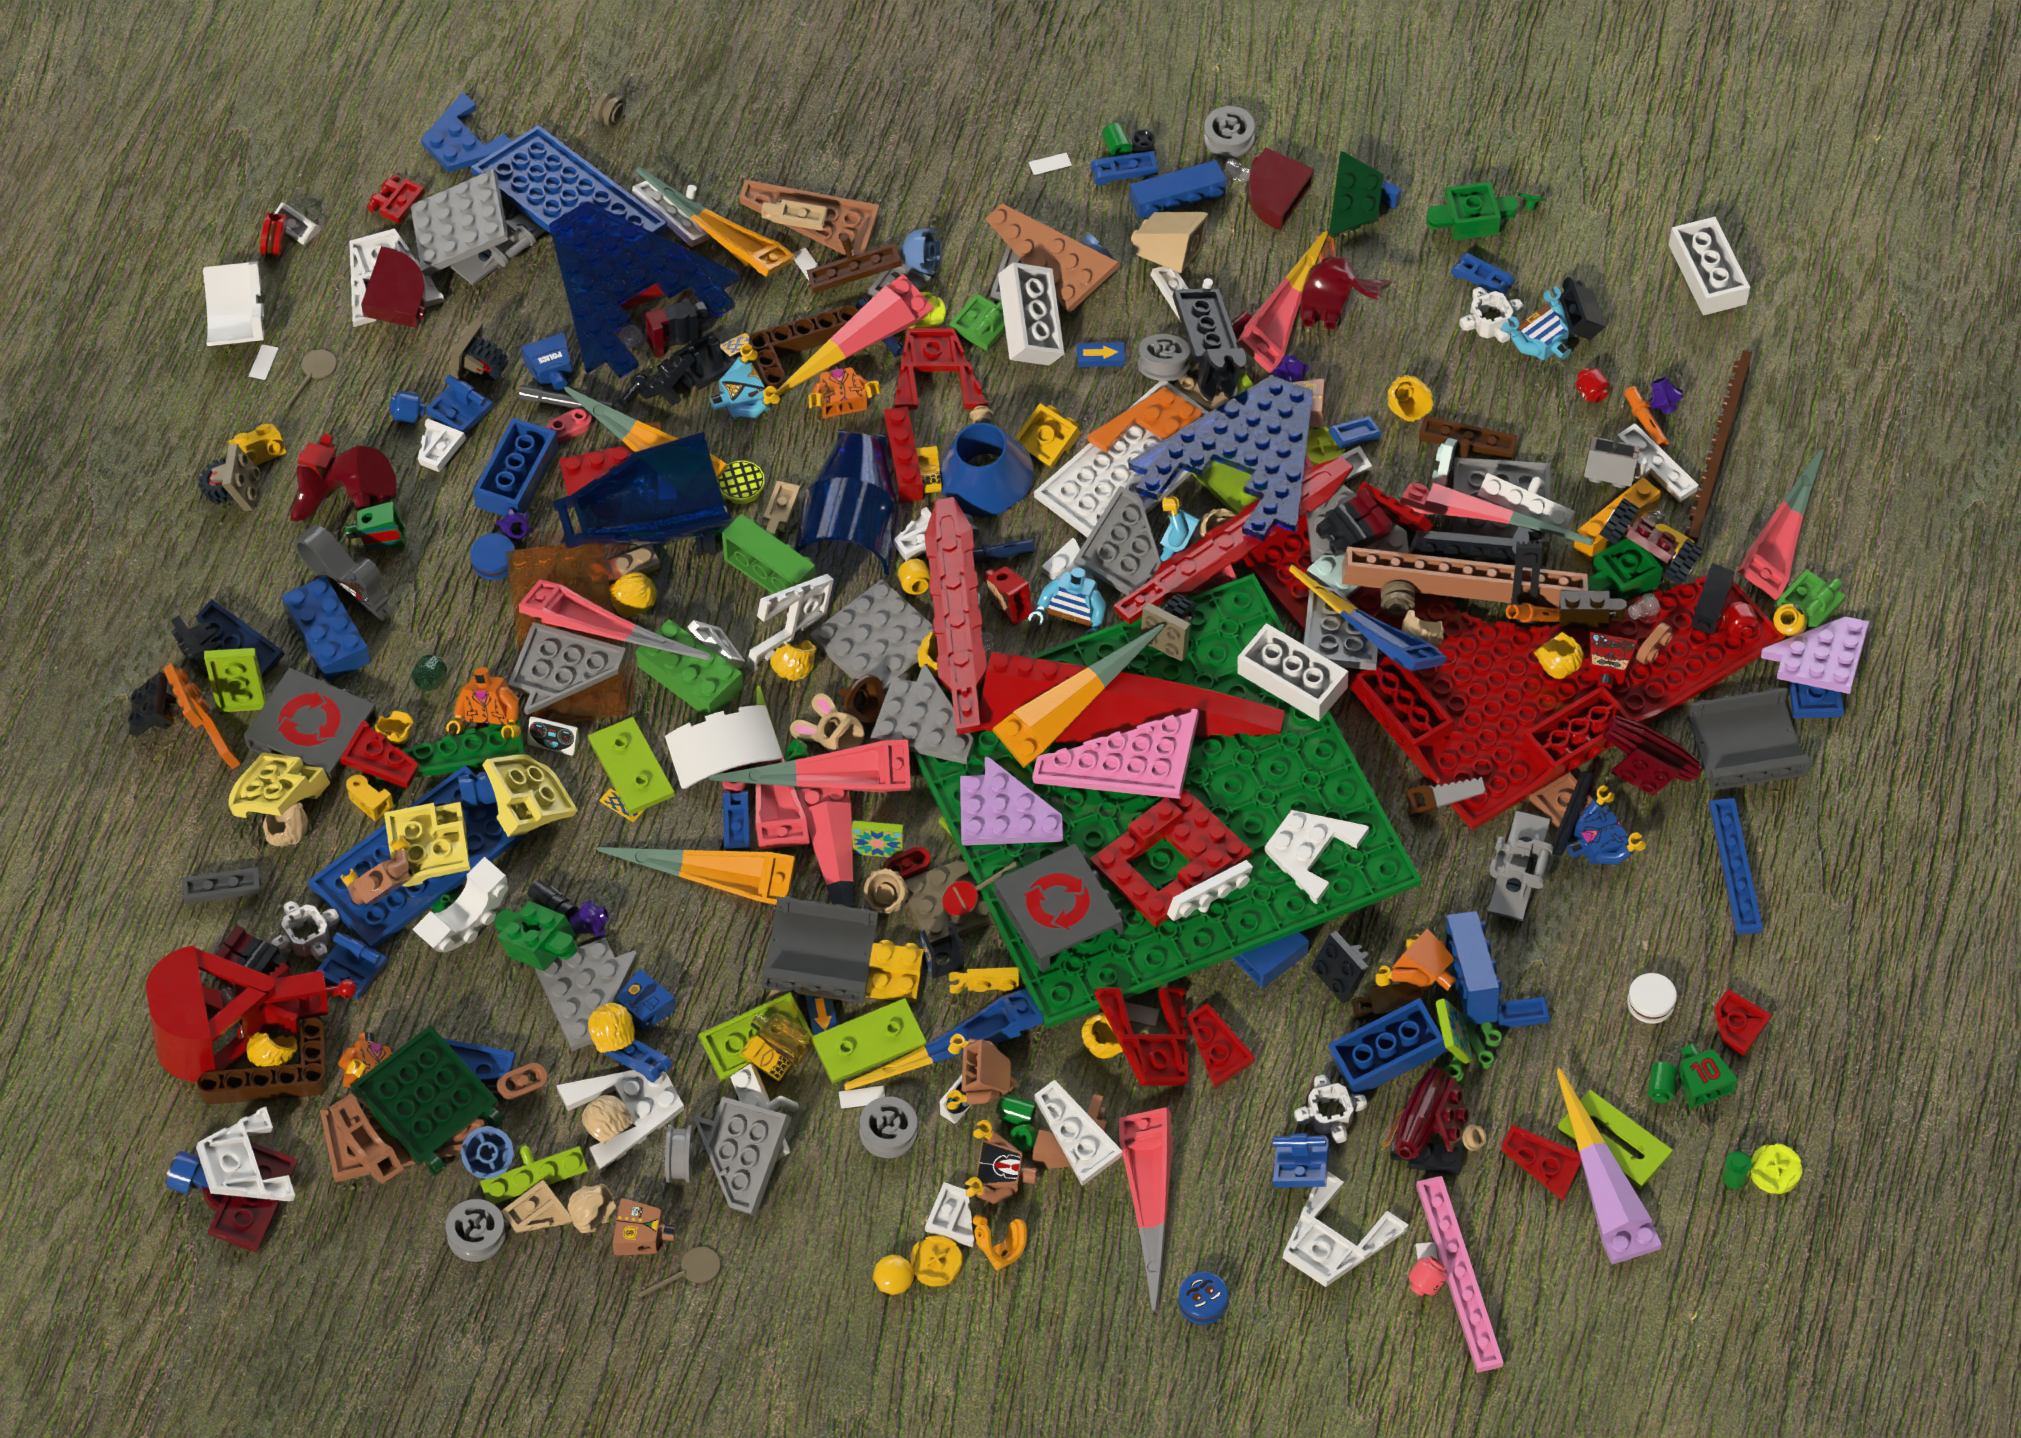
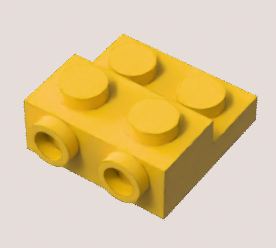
(1048, 434)
(894, 971)

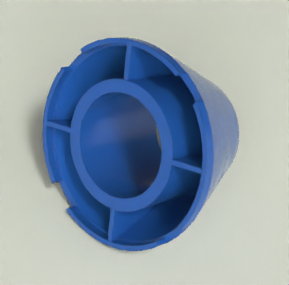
(991, 487)

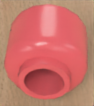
(1427, 1276)

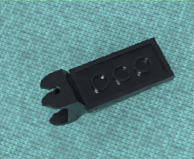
(1210, 340)
(1472, 547)

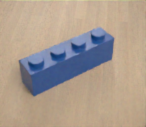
(1178, 189)

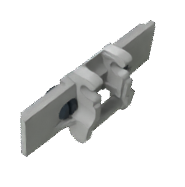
(521, 234)
(1511, 861)

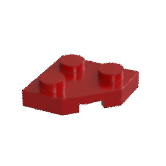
(1739, 1021)

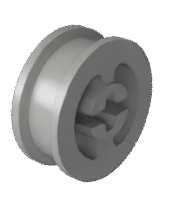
(1228, 122)
(1164, 357)
(882, 1114)
(679, 1154)
(468, 1218)

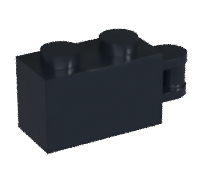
(1581, 309)

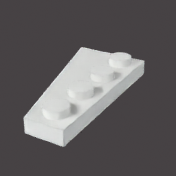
(1080, 1138)

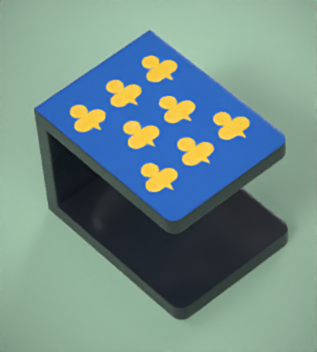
(953, 949)

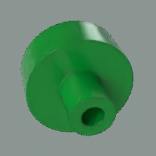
(796, 750)
(1024, 1137)

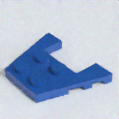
(453, 142)

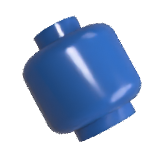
(406, 407)

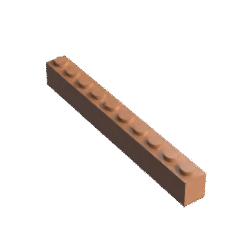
(1454, 576)

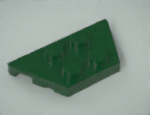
(1356, 195)

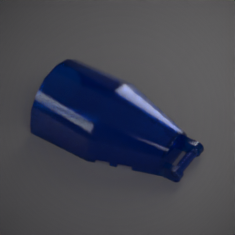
(649, 498)
(852, 498)

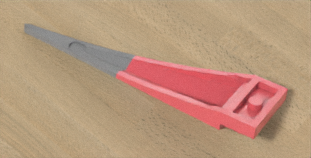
(567, 609)
(1147, 1159)

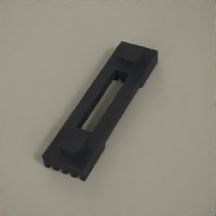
(1526, 556)

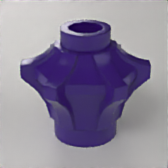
(1291, 369)
(1665, 395)
(523, 525)
(589, 919)

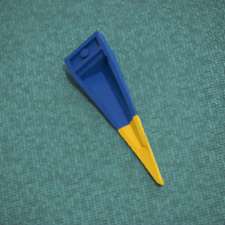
(1399, 646)
(994, 1023)

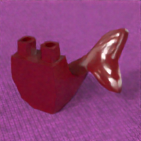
(1329, 289)
(362, 471)

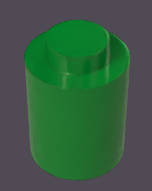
(1116, 140)
(1662, 1082)
(1016, 1110)
(1736, 1169)

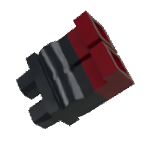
(675, 325)
(1354, 524)
(251, 952)

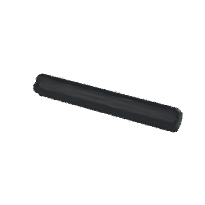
(1572, 812)

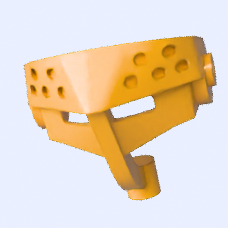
(1013, 1243)

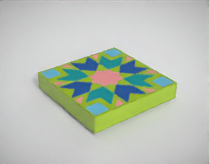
(877, 839)
(1454, 1030)

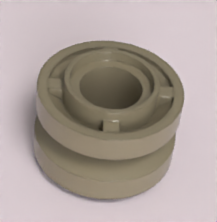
(609, 108)
(1397, 598)

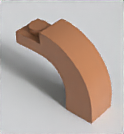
(363, 1141)
(1047, 1149)

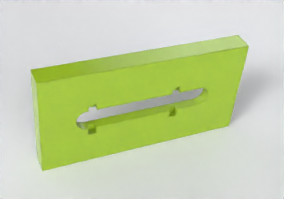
(1654, 1151)

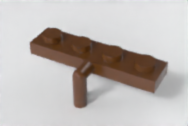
(854, 266)
(1468, 437)

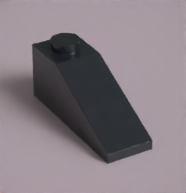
(1713, 599)

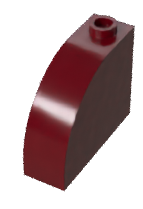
(1277, 186)
(395, 290)

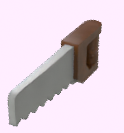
(1443, 795)

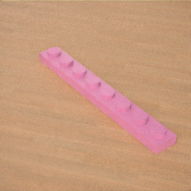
(1460, 1274)

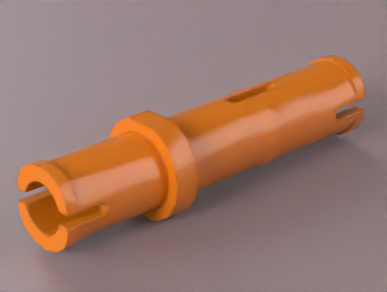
(1642, 410)
(1527, 612)

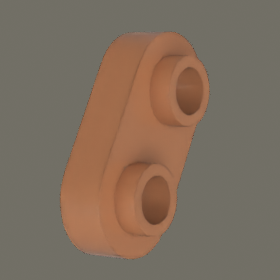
(1650, 648)
(520, 1082)

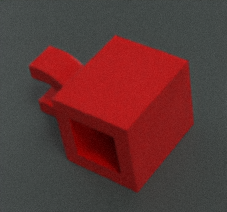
(319, 456)

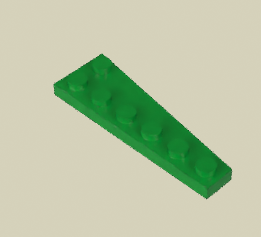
(465, 749)

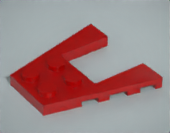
(935, 352)
(1397, 512)
(1153, 1057)

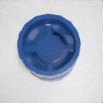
(476, 790)

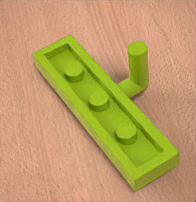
(523, 1178)

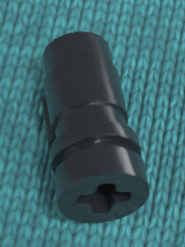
(552, 899)

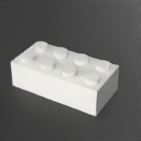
(1709, 265)
(1031, 314)
(1292, 672)

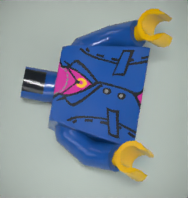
(1601, 835)

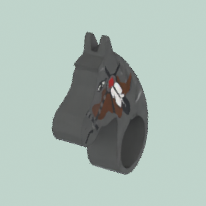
(354, 582)

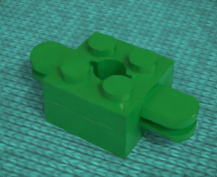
(1469, 200)
(1614, 568)
(535, 935)

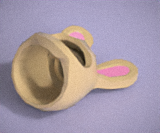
(835, 729)

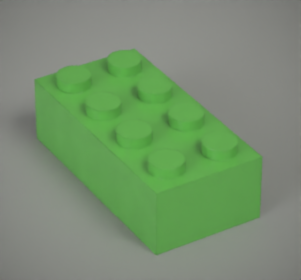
(764, 557)
(699, 682)

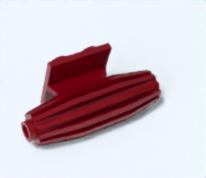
(1651, 757)
(1432, 1107)

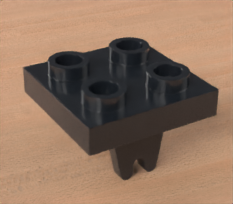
(710, 360)
(667, 375)
(194, 642)
(149, 705)
(1340, 966)

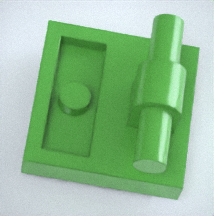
(980, 322)
(1814, 597)

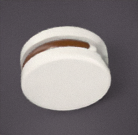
(1652, 998)

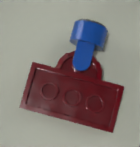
(237, 1218)

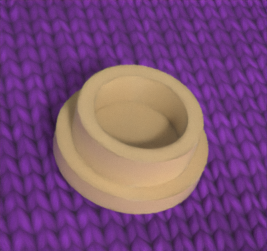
(981, 414)
(1473, 1137)

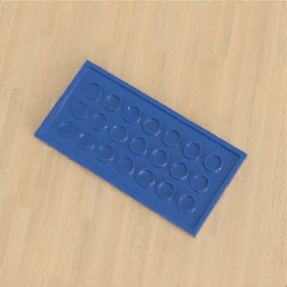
(550, 180)
(383, 919)

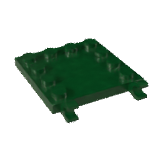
(425, 1097)

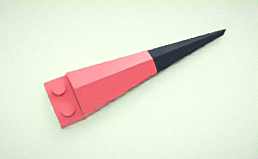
(831, 837)

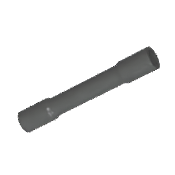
(539, 395)

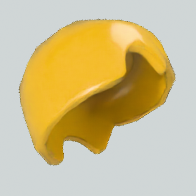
(396, 728)
(893, 1274)

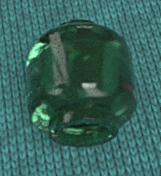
(429, 672)

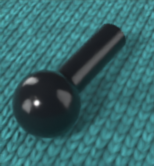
(636, 386)

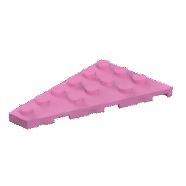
(1134, 762)

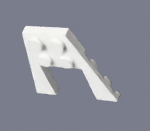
(362, 261)
(807, 605)
(648, 1103)
(1326, 1253)

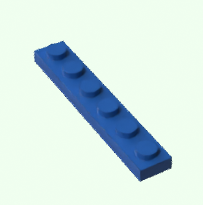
(1735, 866)

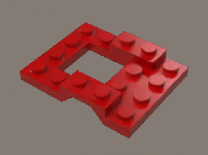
(1192, 831)

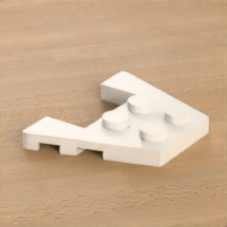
(1303, 840)
(232, 1164)

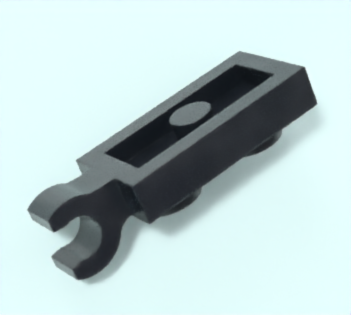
(1434, 1159)

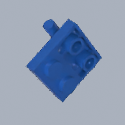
(459, 405)
(352, 961)
(1301, 1161)

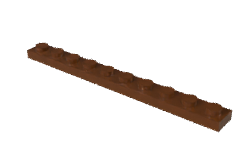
(1719, 440)

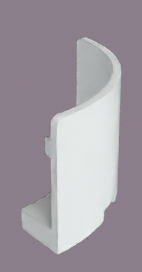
(233, 303)
(722, 744)

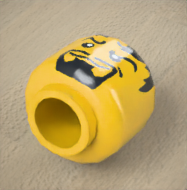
(1788, 613)

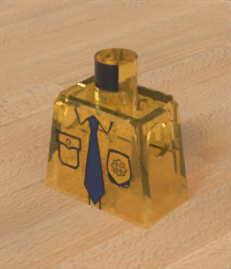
(783, 1036)

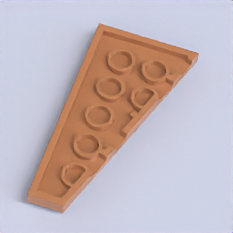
(843, 214)
(1074, 265)
(347, 1166)

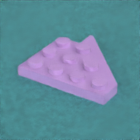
(1822, 656)
(1004, 810)

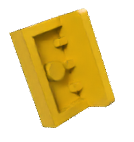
(261, 444)

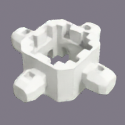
(1481, 304)
(315, 944)
(1324, 1092)

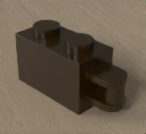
(1589, 609)
(1385, 1000)

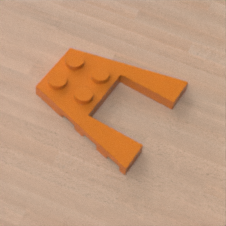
(1160, 414)
(197, 711)

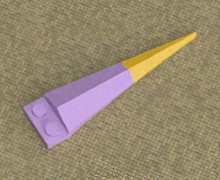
(1620, 1215)

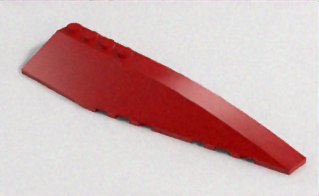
(1122, 704)

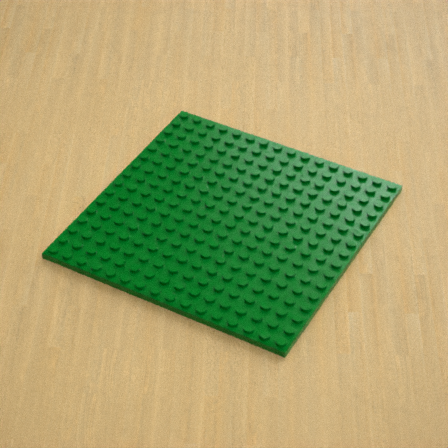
(1239, 778)

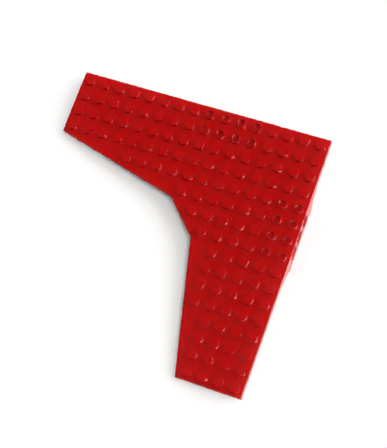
(1492, 701)

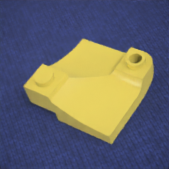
(275, 785)
(527, 793)
(435, 839)

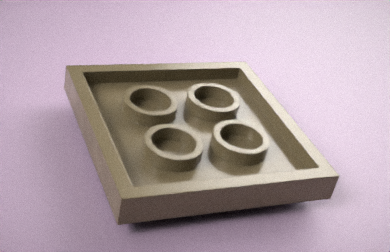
(926, 905)

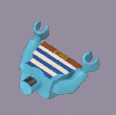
(1542, 332)
(1073, 599)

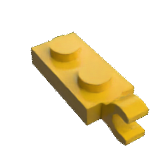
(985, 979)

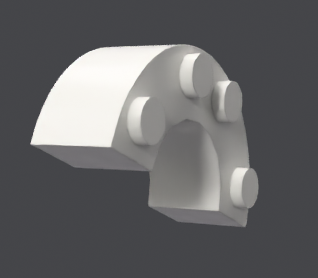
(469, 913)

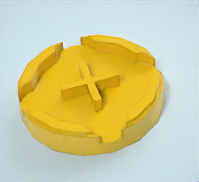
(936, 1260)

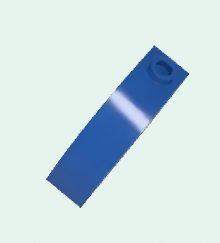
(1274, 958)

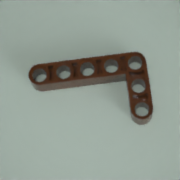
(793, 338)
(273, 1075)

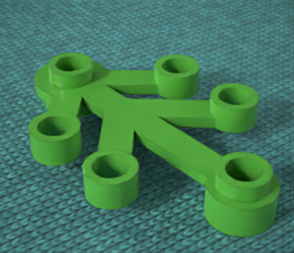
(1477, 1047)

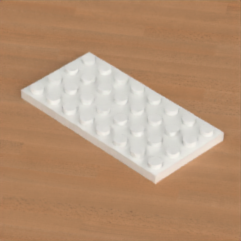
(1092, 477)

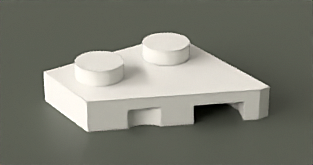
(439, 445)
(912, 540)
(1063, 561)
(717, 641)
(952, 1215)

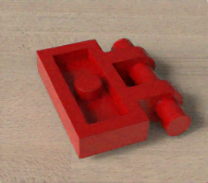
(400, 201)

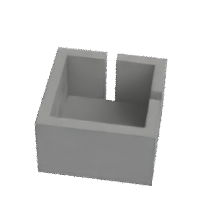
(1611, 467)

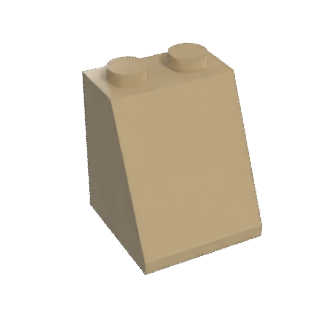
(1170, 238)

